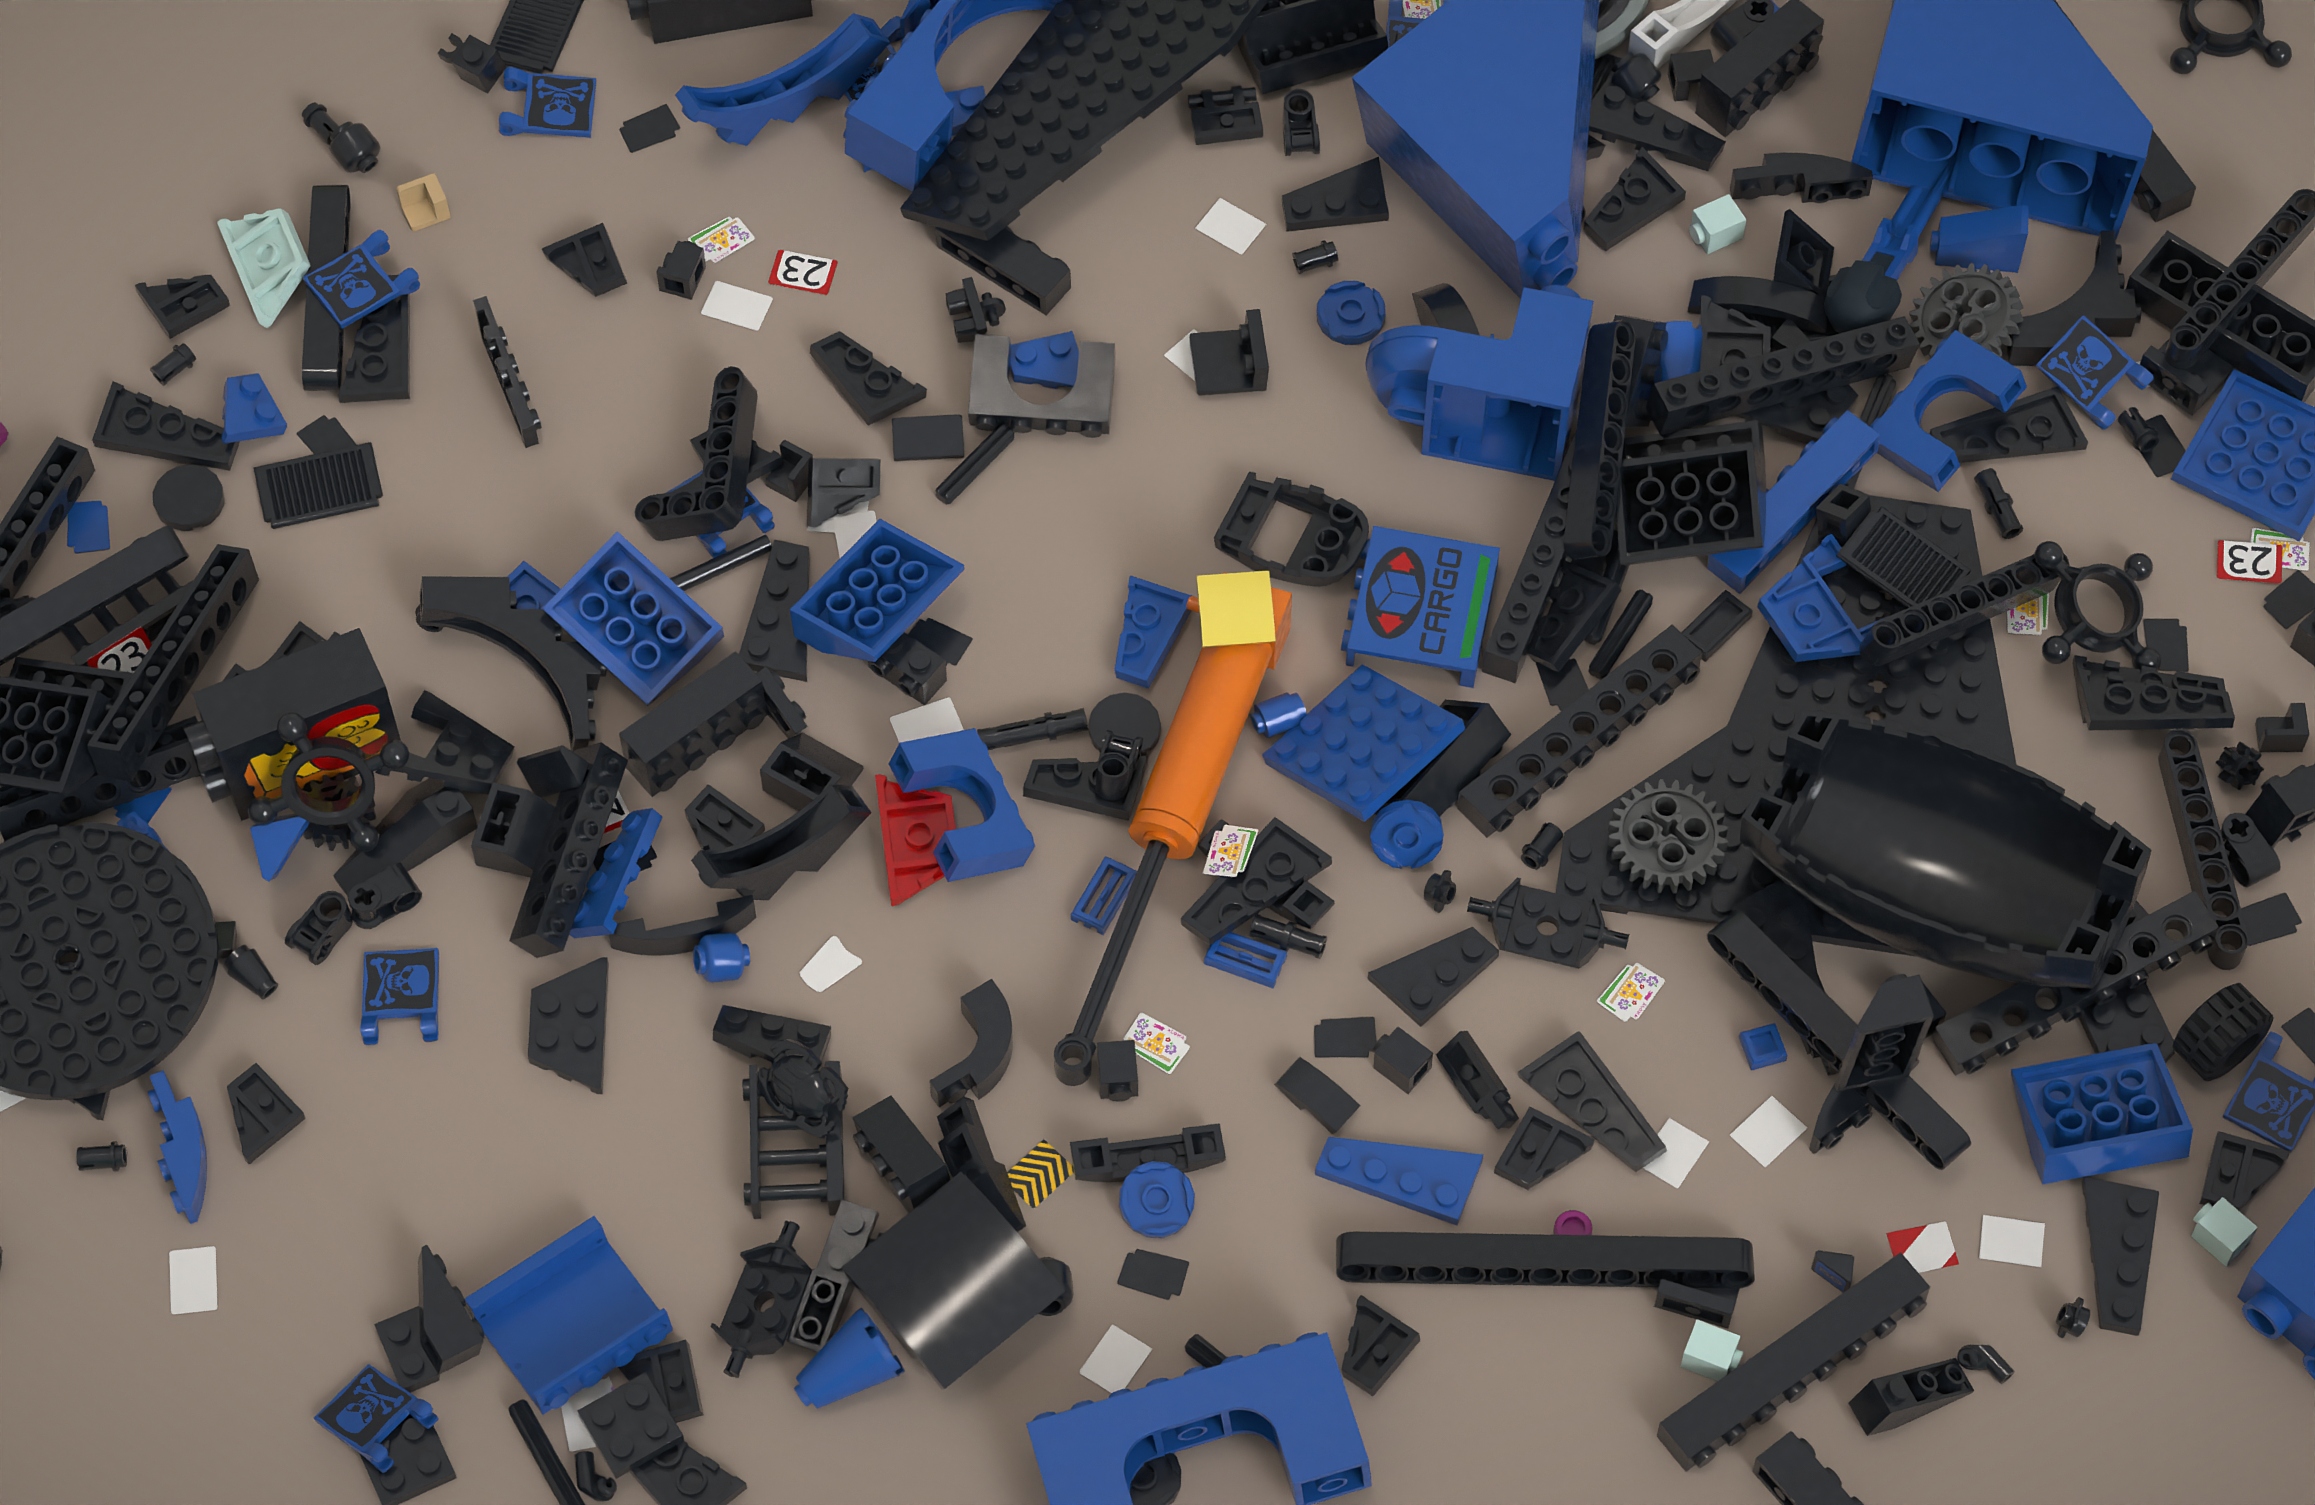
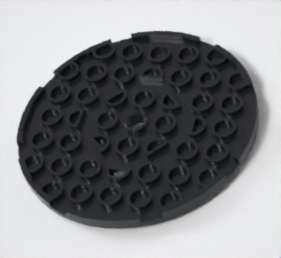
(140, 965)

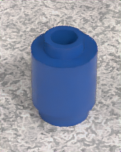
(1278, 714)

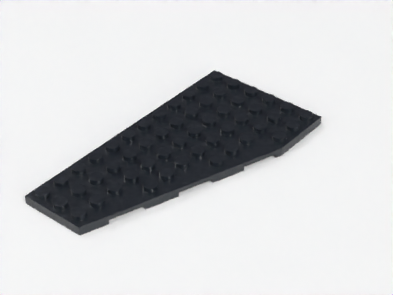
(1066, 96)

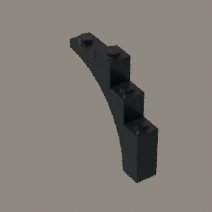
(489, 610)

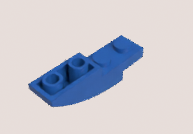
(185, 1148)

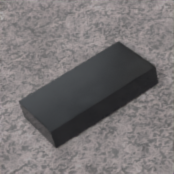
(1717, 624)

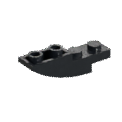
(1813, 175)
(1838, 1114)
(969, 1152)
(828, 1285)

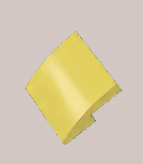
(1235, 608)

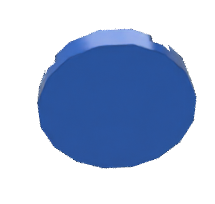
(1351, 313)
(1406, 834)
(1156, 1199)

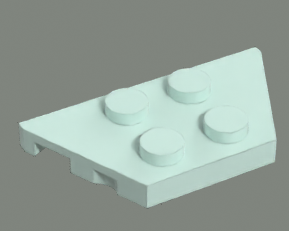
(266, 259)

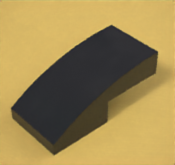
(1317, 1093)

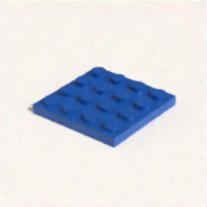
(2255, 455)
(1363, 742)

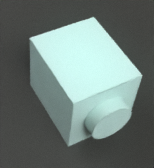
(1717, 224)
(2223, 1230)
(1711, 1351)

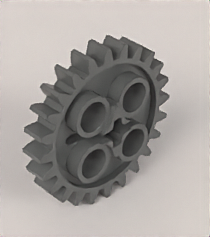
(1967, 312)
(1668, 836)

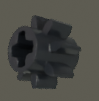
(2239, 765)

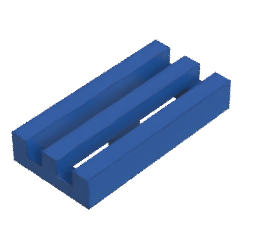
(1090, 920)
(1241, 970)

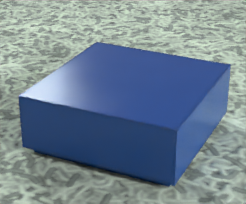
(1763, 1046)

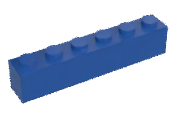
(1799, 489)

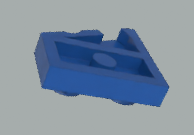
(1046, 361)
(249, 410)

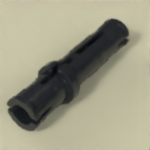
(1034, 729)

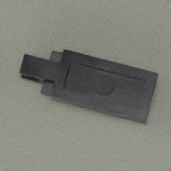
(1477, 1080)

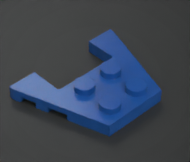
(1807, 612)

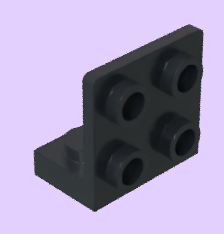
(1231, 358)
(2189, 386)

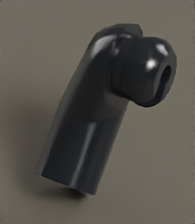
(1985, 1358)
(589, 1481)

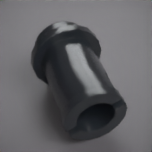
(317, 118)
(1315, 257)
(173, 363)
(2143, 436)
(1536, 853)
(102, 1157)

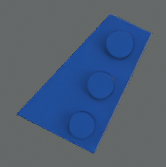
(1149, 630)

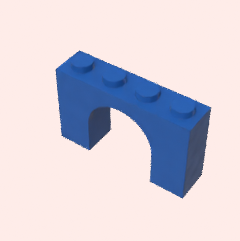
(1955, 366)
(964, 764)

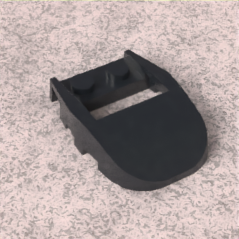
(1326, 548)

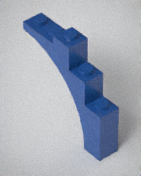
(784, 94)

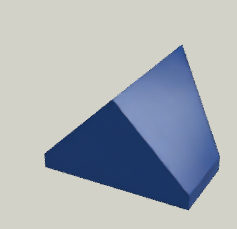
(276, 842)

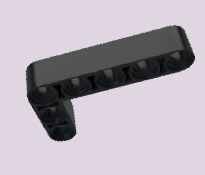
(721, 498)

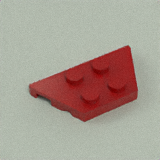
(910, 832)

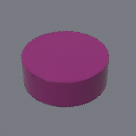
(1573, 1223)

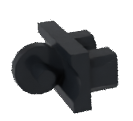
(967, 300)

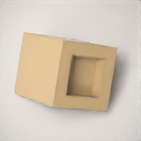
(423, 202)

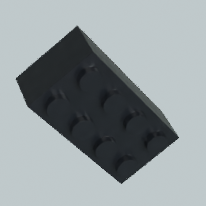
(1759, 67)
(694, 724)

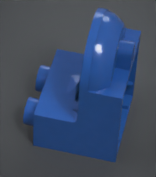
(1490, 397)

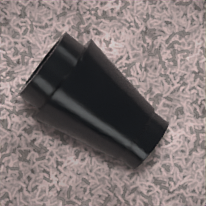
(250, 971)

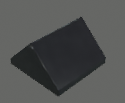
(1803, 256)

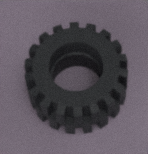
(2222, 1032)

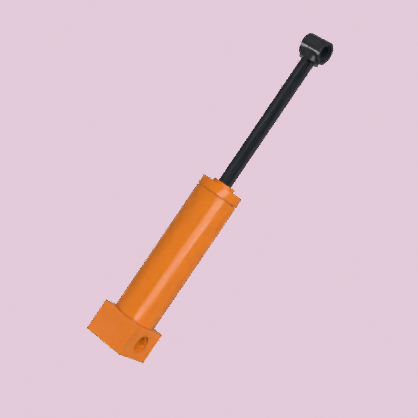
(1178, 801)

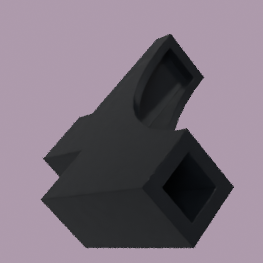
(2099, 299)
(797, 844)

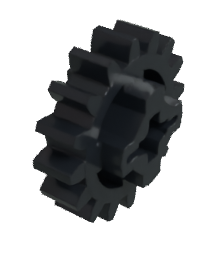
(333, 791)

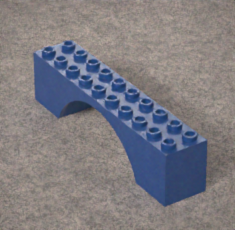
(903, 112)

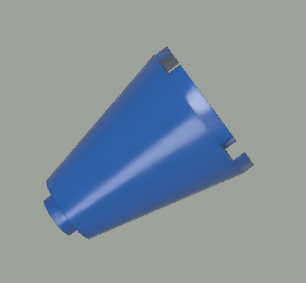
(1682, 351)
(848, 1363)

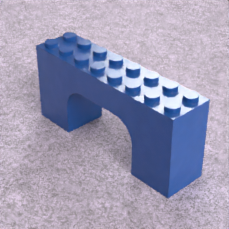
(1281, 1394)

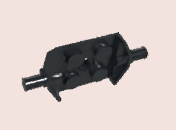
(1523, 908)
(769, 1273)

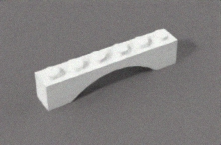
(1674, 27)

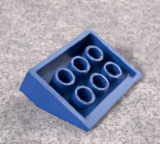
(872, 594)
(634, 619)
(2101, 1113)

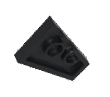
(1338, 200)

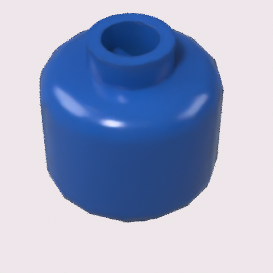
(720, 957)

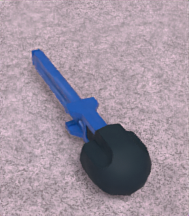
(1870, 288)

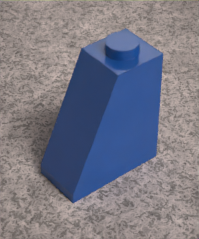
(1982, 238)

